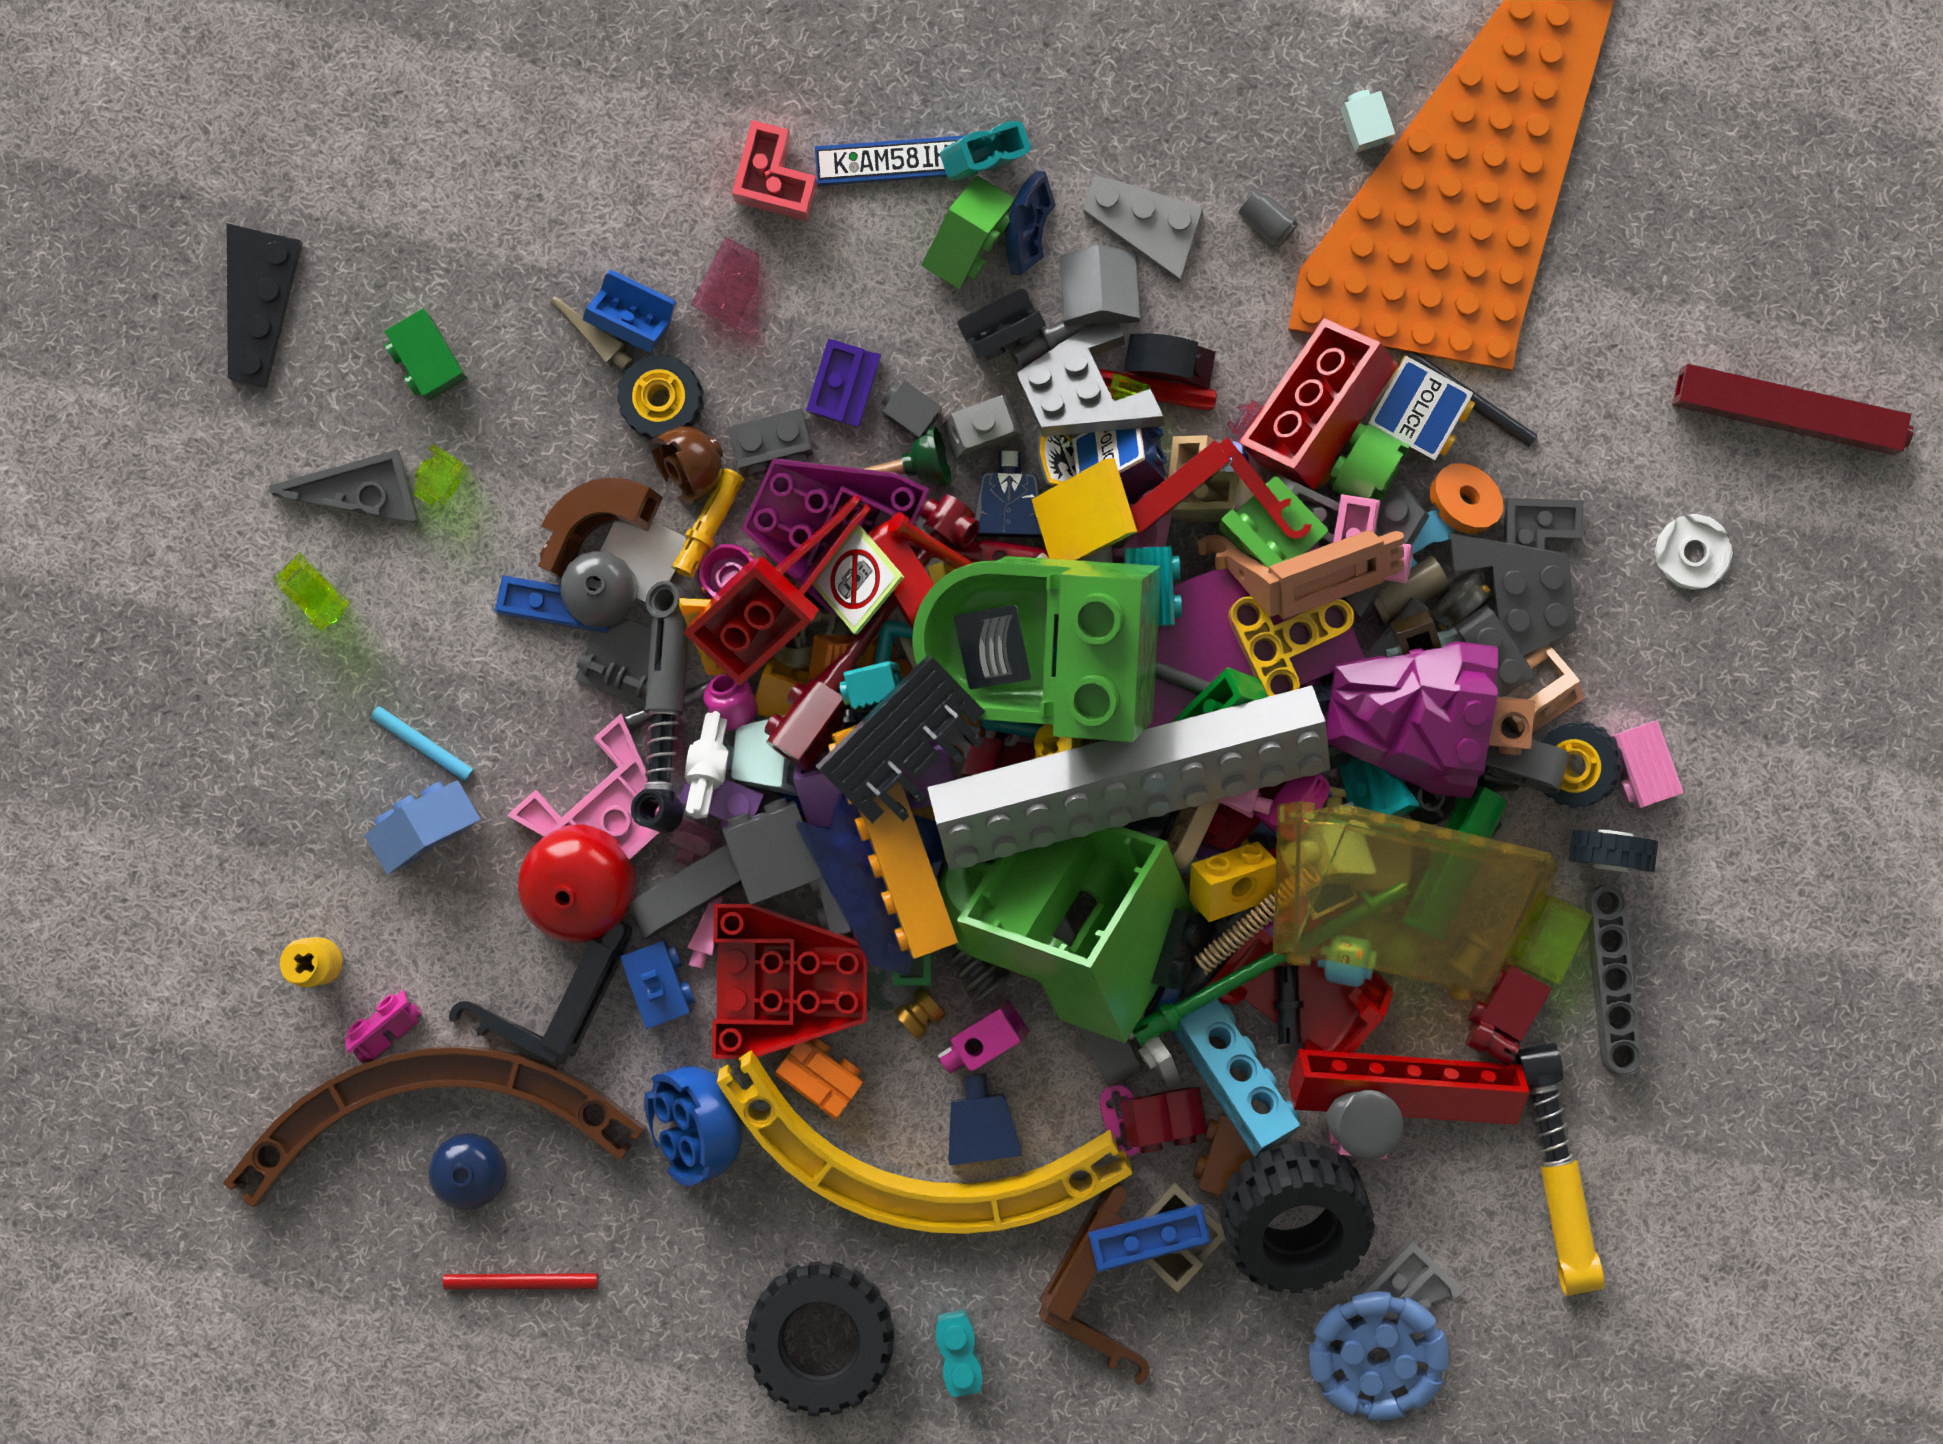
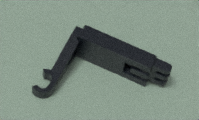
(575, 1008)

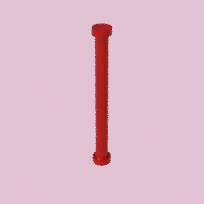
(901, 526)

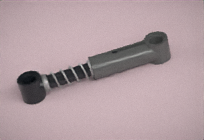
(663, 703)

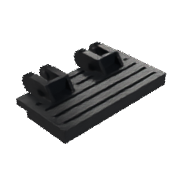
(899, 737)

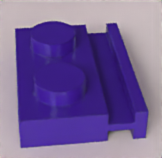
(843, 383)

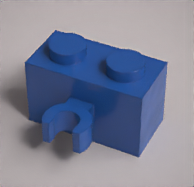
(657, 983)

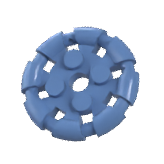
(1384, 1376)

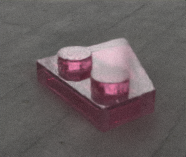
(732, 288)

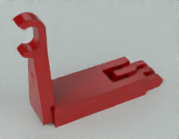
(1199, 472)

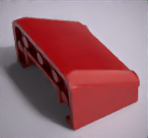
(1332, 1015)

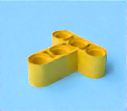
(1280, 640)

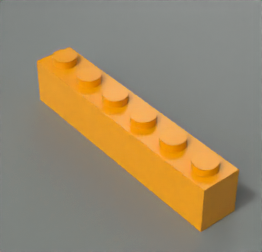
(906, 873)

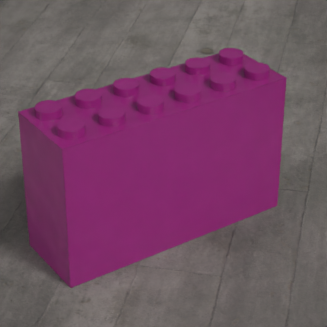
(1206, 645)

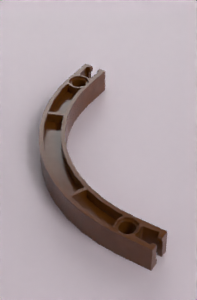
(428, 1068)

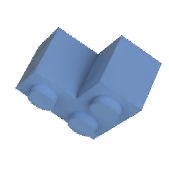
(420, 824)

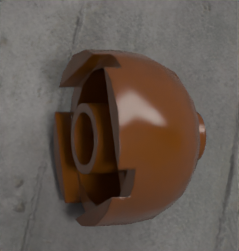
(689, 456)

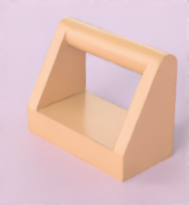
(1555, 697)

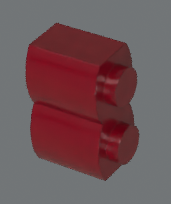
(1163, 1118)

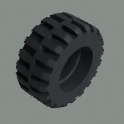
(1305, 1254)
(820, 1391)

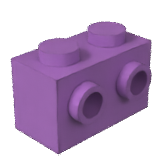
(730, 801)

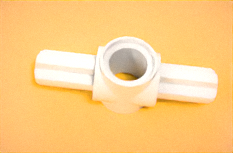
(706, 765)

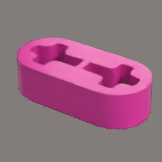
(1110, 1117)

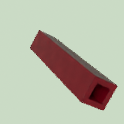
(1793, 410)

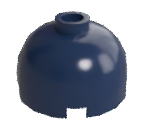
(467, 1171)

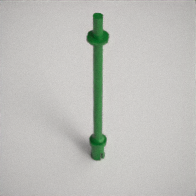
(1171, 1015)

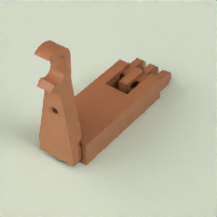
(1313, 576)

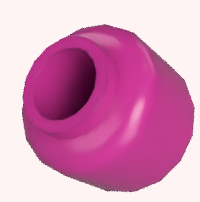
(731, 700)

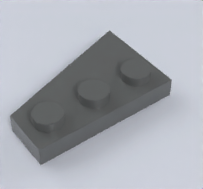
(1397, 513)

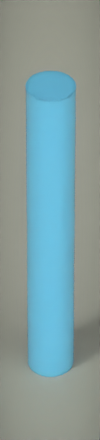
(422, 743)

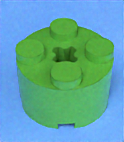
(1370, 464)

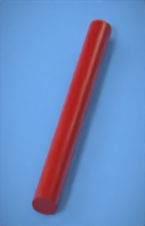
(520, 1281)

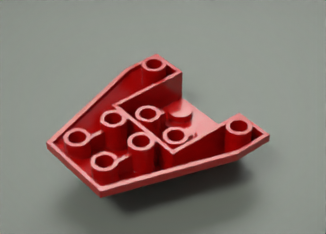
(782, 981)

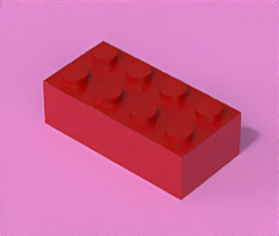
(1318, 403)

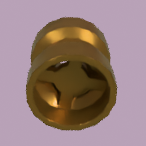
(920, 1013)

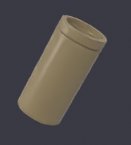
(1423, 583)

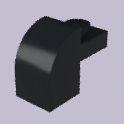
(1169, 359)

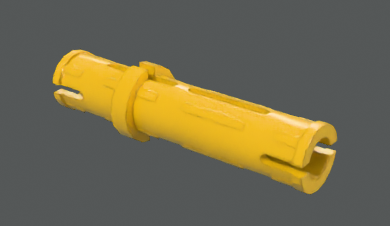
(701, 536)

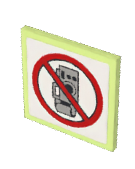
(857, 579)

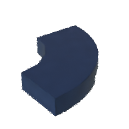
(1027, 223)

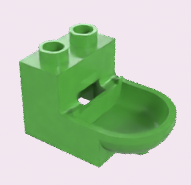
(1084, 636)
(1015, 903)

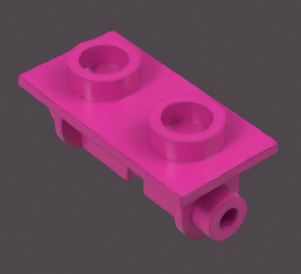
(369, 1034)

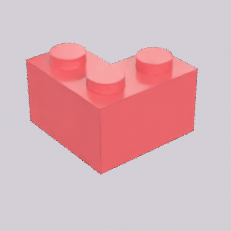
(763, 179)

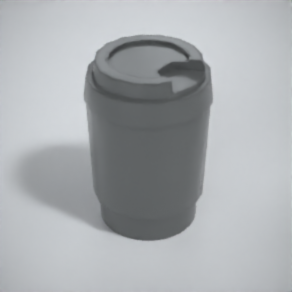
(1268, 218)

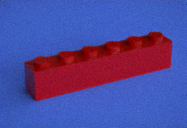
(1417, 1085)

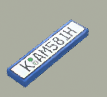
(881, 161)

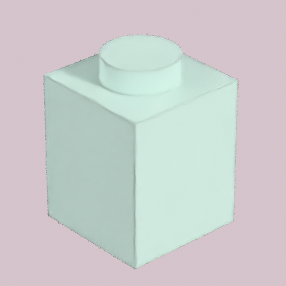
(1367, 120)

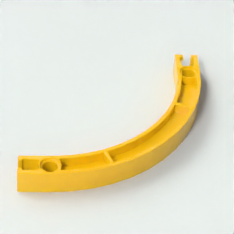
(909, 1201)

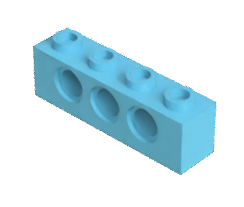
(1235, 1097)

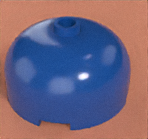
(707, 1128)

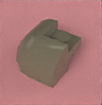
(1181, 1266)

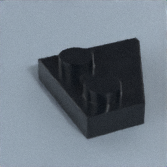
(1184, 939)

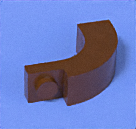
(589, 508)

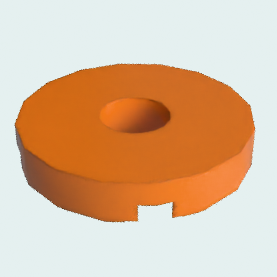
(1478, 487)

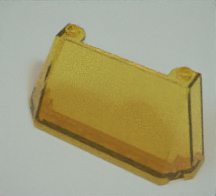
(1402, 896)

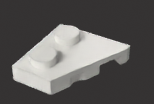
(1157, 1056)

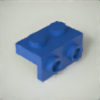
(630, 311)

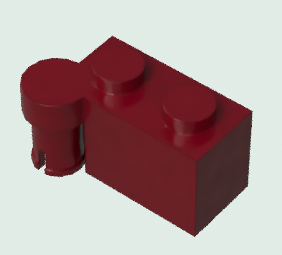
(1506, 1014)

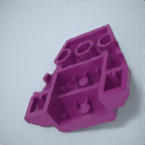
(1419, 714)

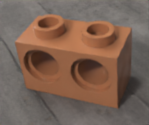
(1512, 707)

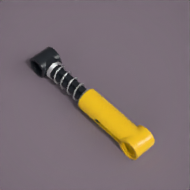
(1577, 1260)

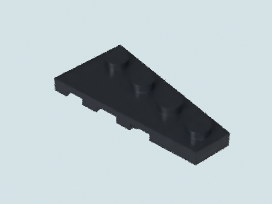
(258, 292)

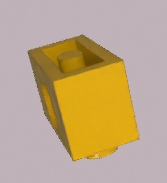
(1232, 881)

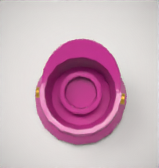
(720, 566)

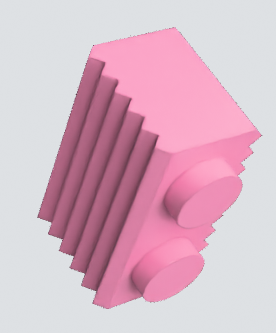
(1647, 766)

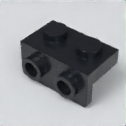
(999, 324)

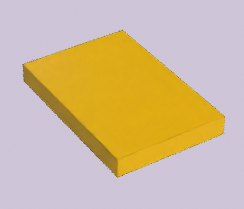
(1085, 513)

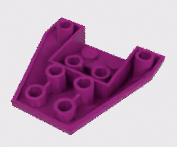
(805, 495)

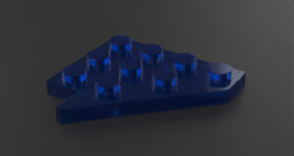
(848, 874)

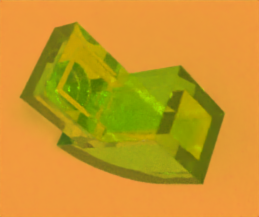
(312, 592)

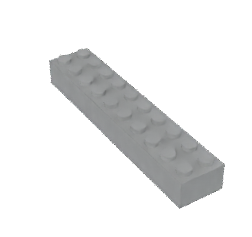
(1131, 781)

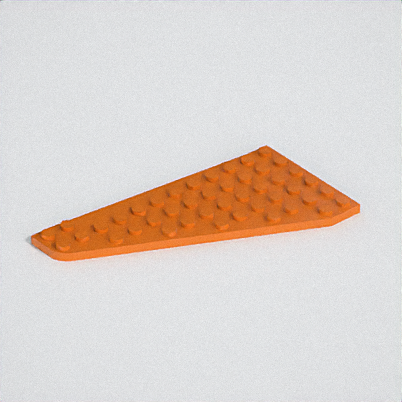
(1461, 206)

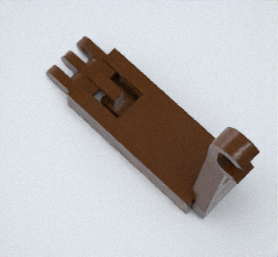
(1074, 1277)

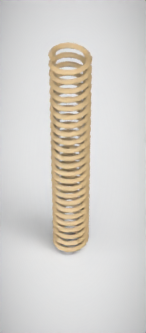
(1234, 937)

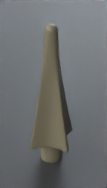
(606, 345)

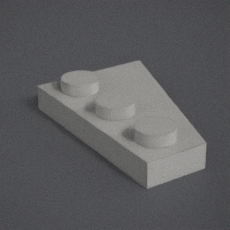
(1146, 220)

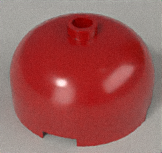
(576, 884)

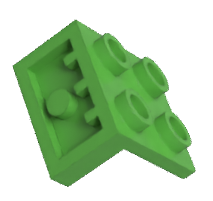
(1260, 536)

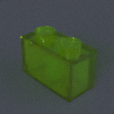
(1551, 939)

